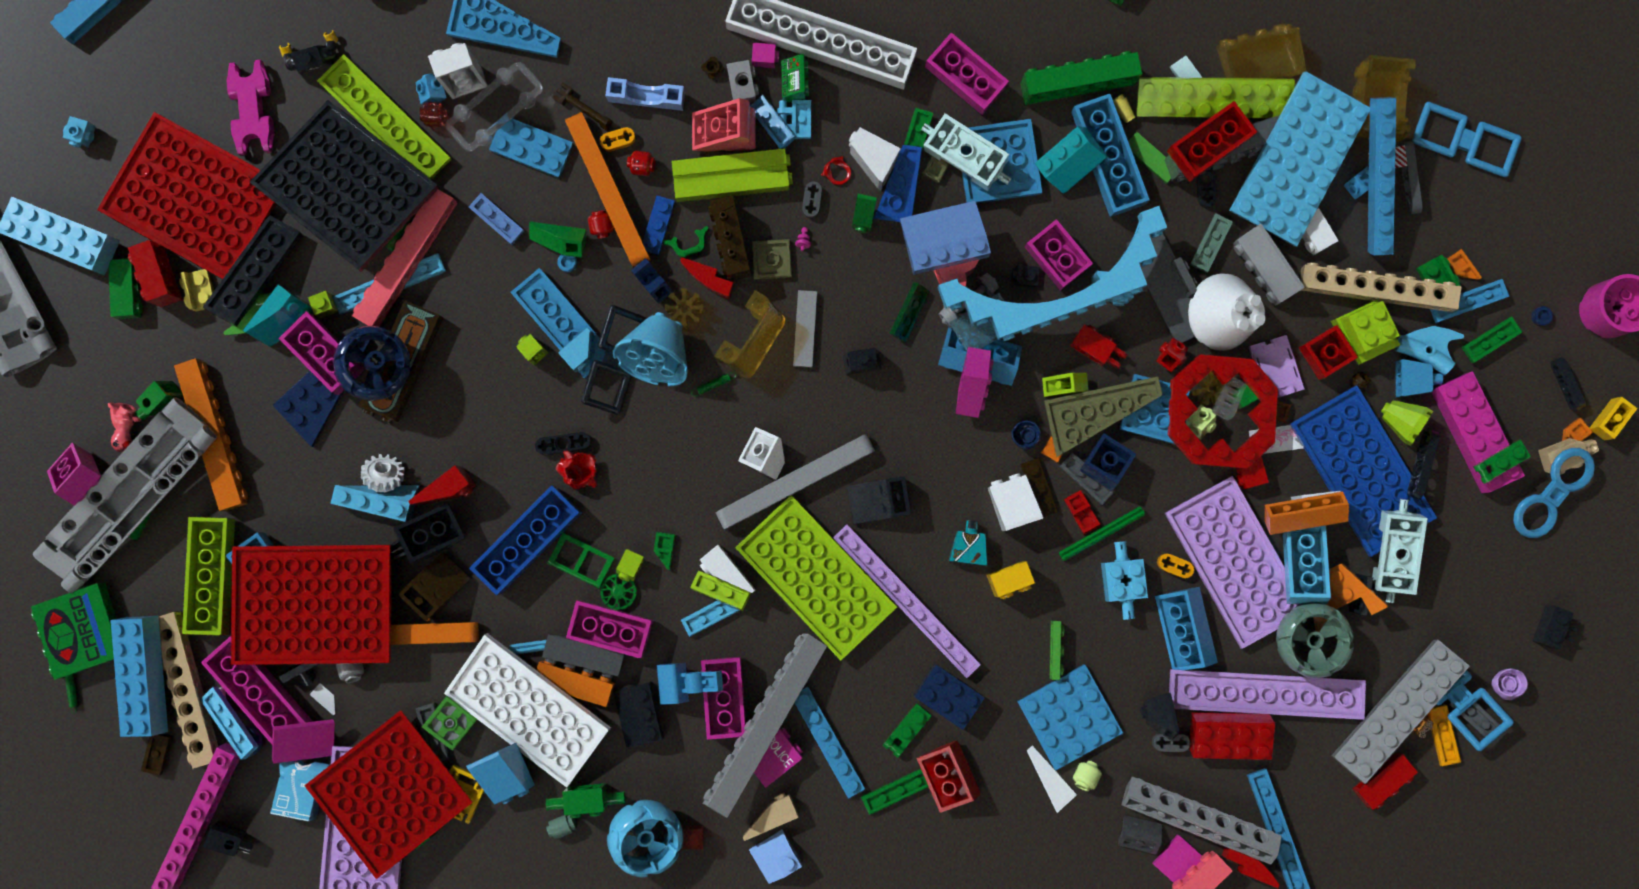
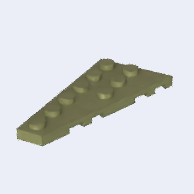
(1085, 414)

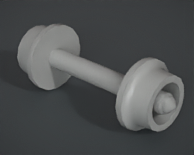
(987, 284)

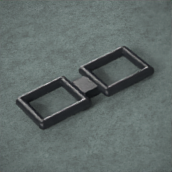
(609, 363)

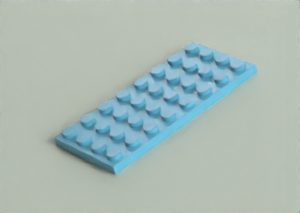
(1300, 158)

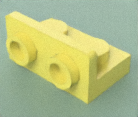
(197, 288)

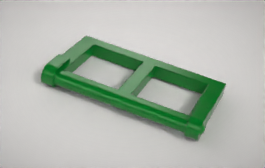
(551, 561)

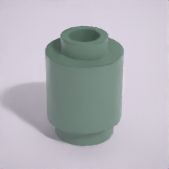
(561, 826)

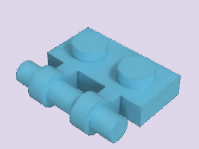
(800, 117)

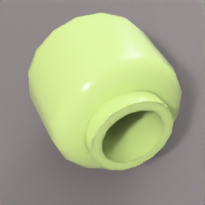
(1087, 776)

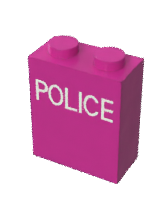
(778, 758)

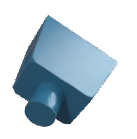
(1415, 378)

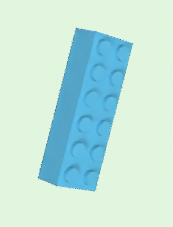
(58, 236)

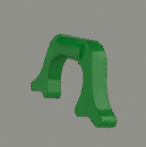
(690, 251)

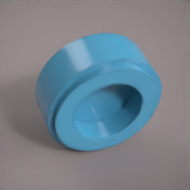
(567, 263)

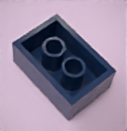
(948, 696)

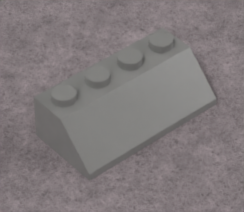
(1268, 265)

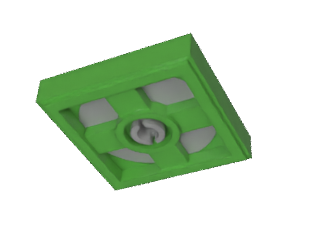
(449, 723)

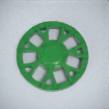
(618, 592)

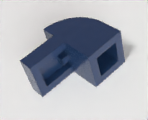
(651, 281)

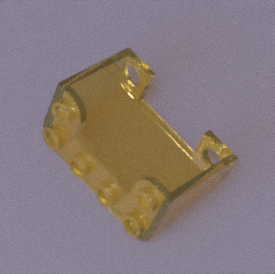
(1263, 54)
(748, 359)

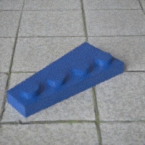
(902, 185)

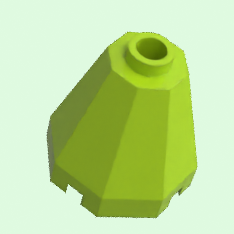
(1406, 419)

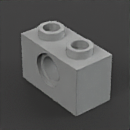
(737, 72)

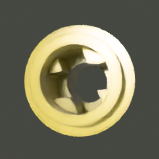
(1123, 108)

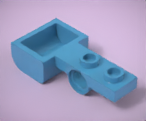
(677, 683)

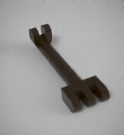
(566, 96)

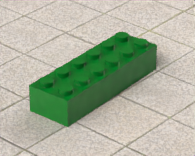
(1080, 78)

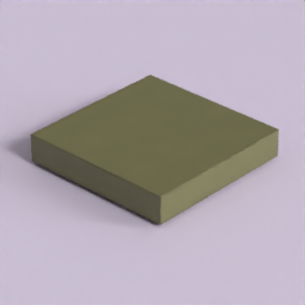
(771, 259)

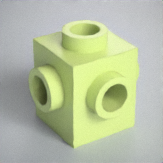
(1202, 421)

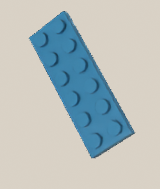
(554, 314)

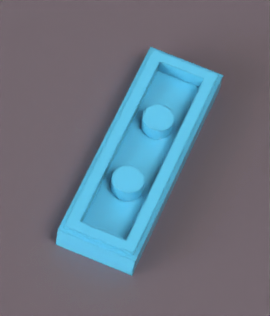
(707, 616)

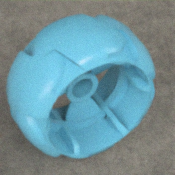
(640, 820)

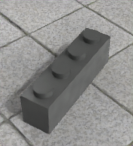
(582, 655)

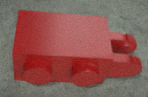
(1096, 346)

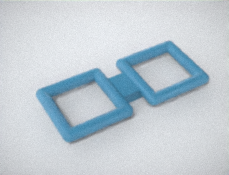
(1466, 139)
(1462, 700)

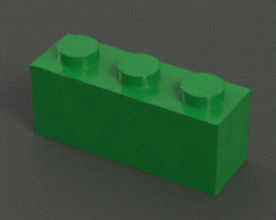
(124, 290)

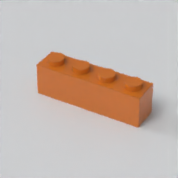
(1306, 513)
(578, 684)

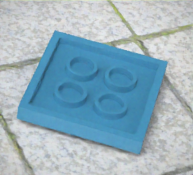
(1153, 418)

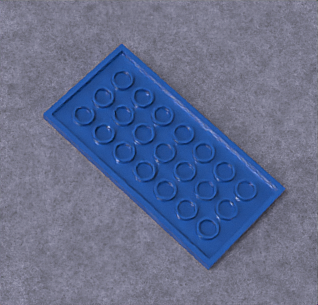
(1359, 460)

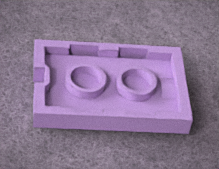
(1278, 364)

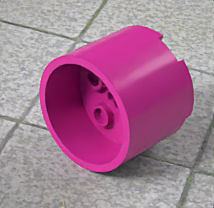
(1598, 303)

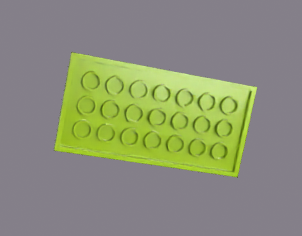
(816, 577)

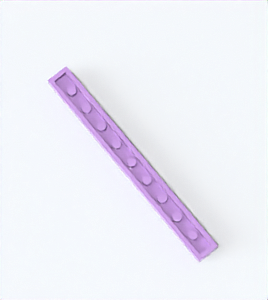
(906, 601)

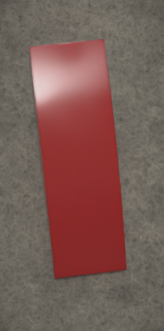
(708, 277)
(1250, 867)

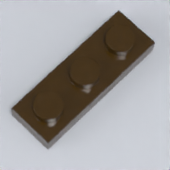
(1039, 486)

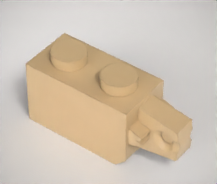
(1551, 452)

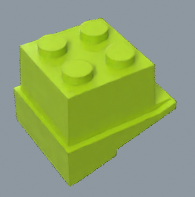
(1369, 330)

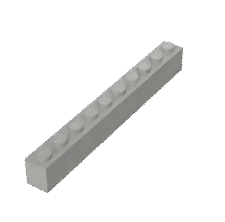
(764, 725)

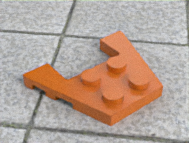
(1346, 588)

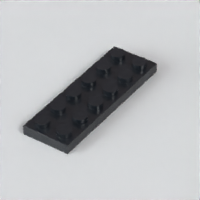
(252, 271)

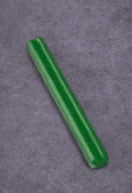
(1102, 533)

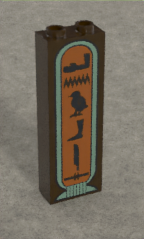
(417, 330)

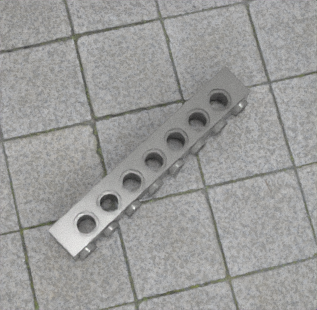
(1201, 820)

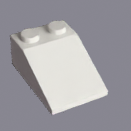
(722, 567)

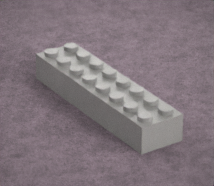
(1400, 711)

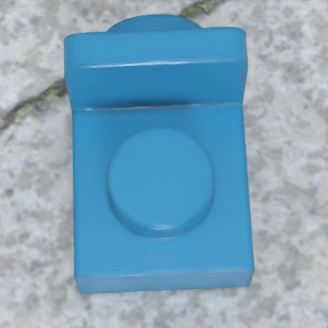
(1358, 184)

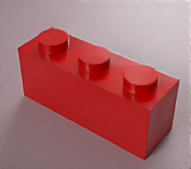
(1386, 781)

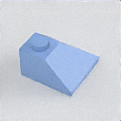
(776, 857)

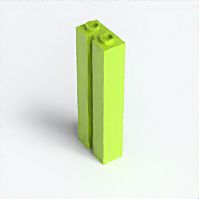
(731, 175)

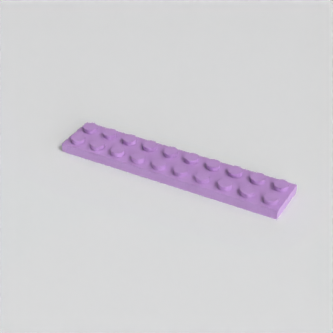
(1267, 694)

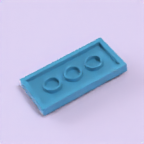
(532, 147)

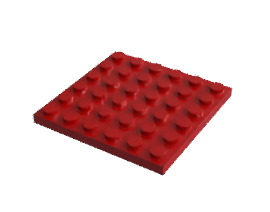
(388, 794)

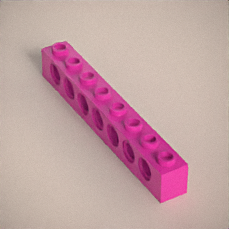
(197, 818)

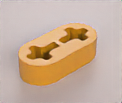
(616, 134)
(1177, 562)

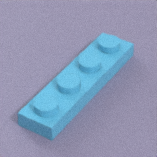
(229, 723)

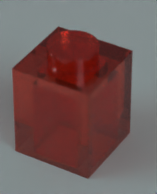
(693, 837)

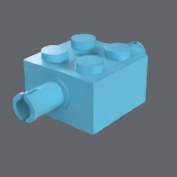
(1131, 590)

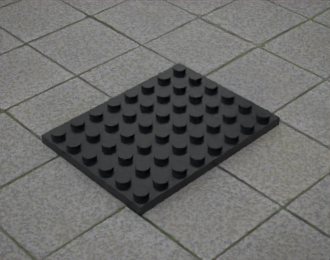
(344, 185)

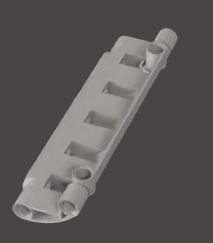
(16, 317)

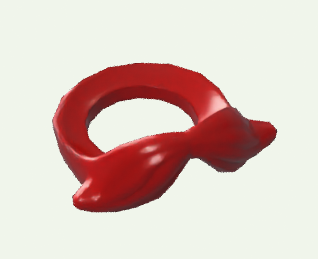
(828, 173)

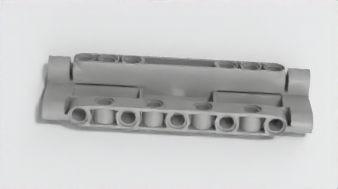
(125, 494)

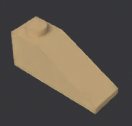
(775, 814)

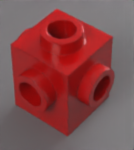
(1172, 354)

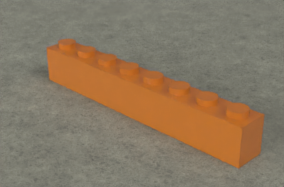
(218, 457)

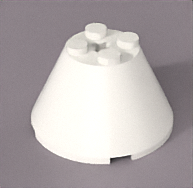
(1224, 312)

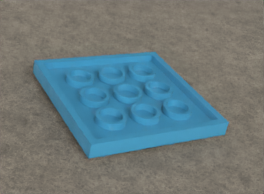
(1018, 141)
(1070, 717)

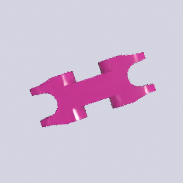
(249, 94)

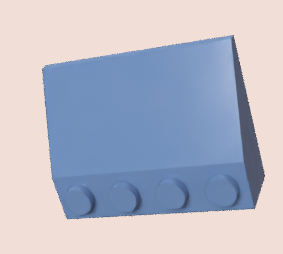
(945, 237)

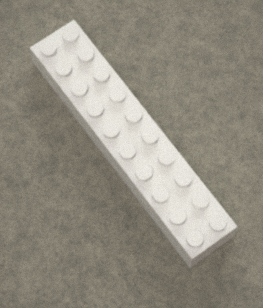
(823, 39)

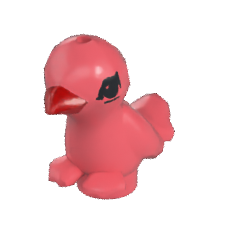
(123, 420)

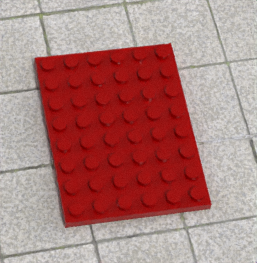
(188, 196)
(311, 604)

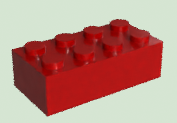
(1211, 141)
(1231, 736)

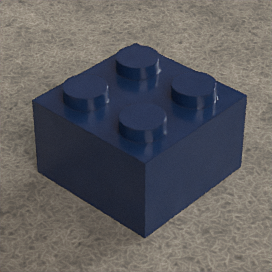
(1108, 462)

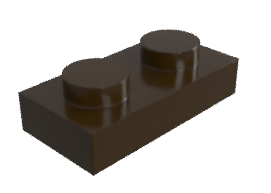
(156, 754)

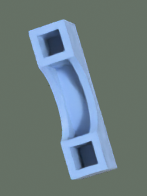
(629, 93)

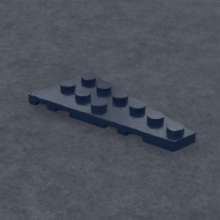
(310, 404)

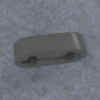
(816, 200)
(1171, 747)

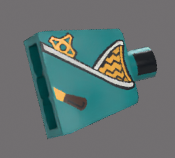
(969, 546)

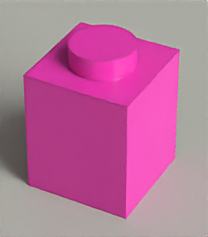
(764, 55)

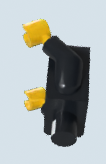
(311, 57)

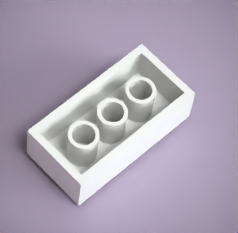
(457, 70)

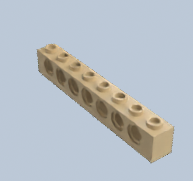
(1448, 290)
(191, 680)

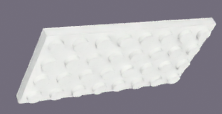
(527, 710)

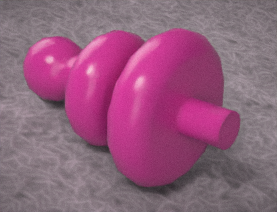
(803, 241)

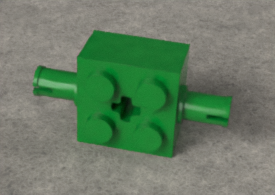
(585, 799)

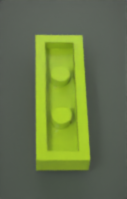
(720, 590)

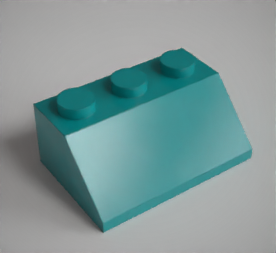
(1071, 159)

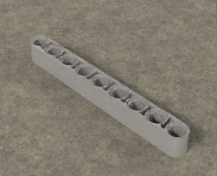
(795, 481)

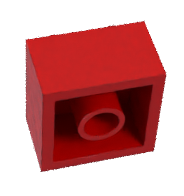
(1328, 352)

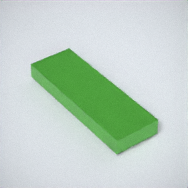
(1149, 157)

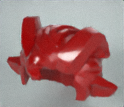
(577, 469)

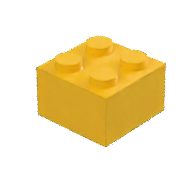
(1011, 579)

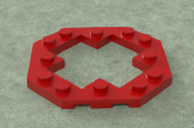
(1262, 415)

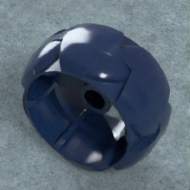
(374, 388)

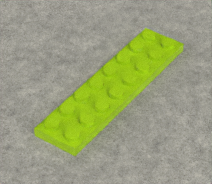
(1210, 95)
(383, 117)

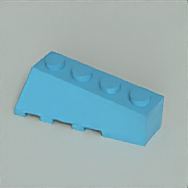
(389, 504)

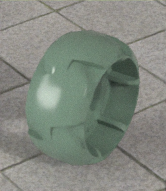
(1317, 664)

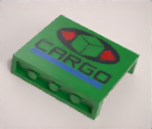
(76, 630)

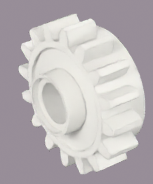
(382, 473)

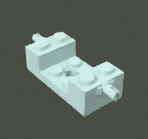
(982, 164)
(1405, 532)

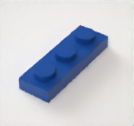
(658, 225)

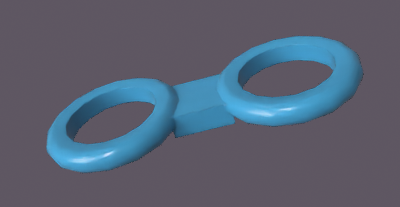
(1554, 492)

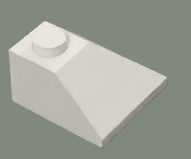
(763, 453)

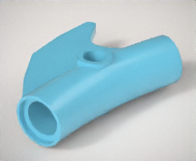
(1432, 340)

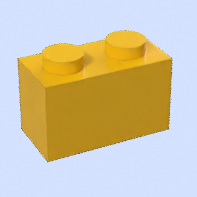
(1613, 418)

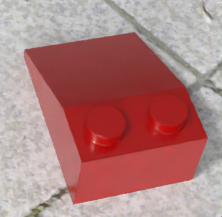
(450, 485)

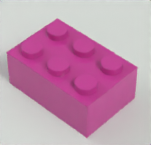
(1058, 255)
(974, 382)
(73, 474)

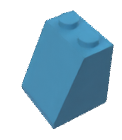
(502, 774)

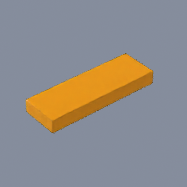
(1444, 736)

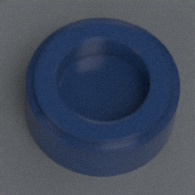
(1542, 316)

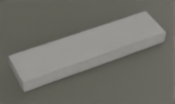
(805, 329)

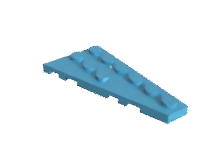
(499, 26)

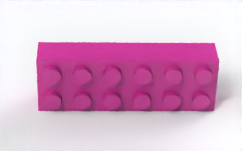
(1474, 427)
(255, 691)

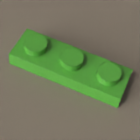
(1056, 650)

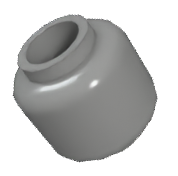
(350, 671)

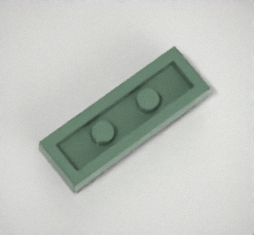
(1210, 243)

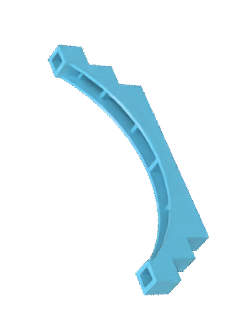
(1013, 318)

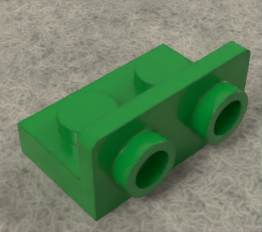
(1438, 270)

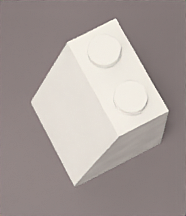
(873, 155)
(1014, 502)

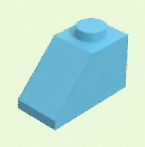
(578, 351)

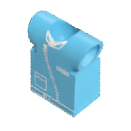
(291, 795)

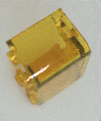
(1384, 78)

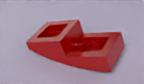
(1082, 512)

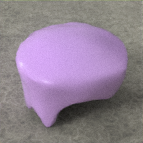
(1509, 683)

